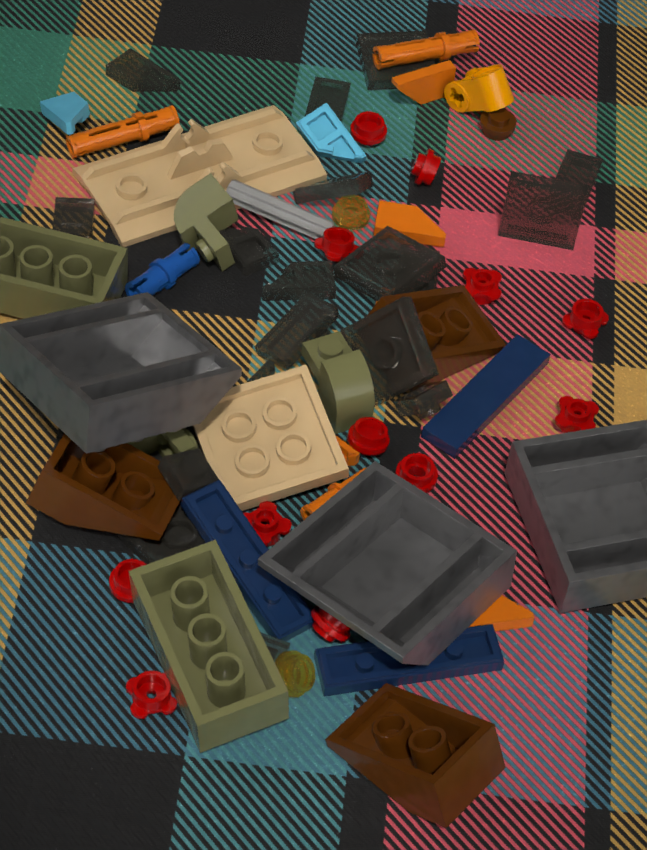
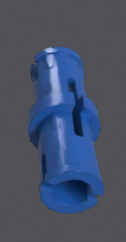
(164, 271)

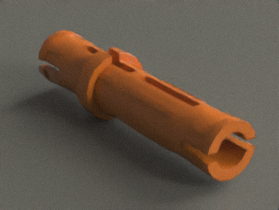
(439, 46)
(137, 127)

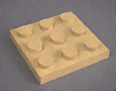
(271, 439)

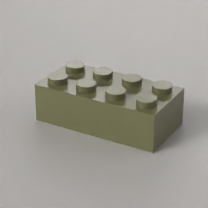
(56, 270)
(209, 646)

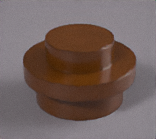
(498, 124)

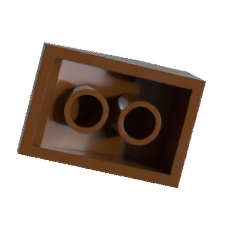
(453, 328)
(105, 490)
(420, 752)

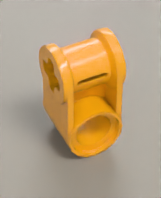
(480, 90)

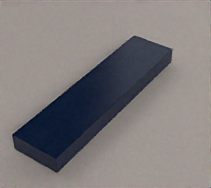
(485, 396)
(272, 601)
(368, 667)

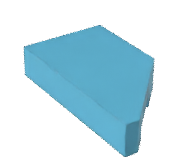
(65, 111)
(329, 136)

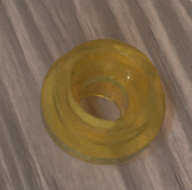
(351, 212)
(296, 671)

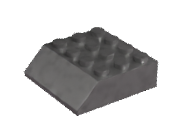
(115, 370)
(586, 511)
(394, 565)

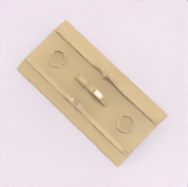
(143, 184)

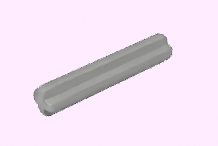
(278, 210)

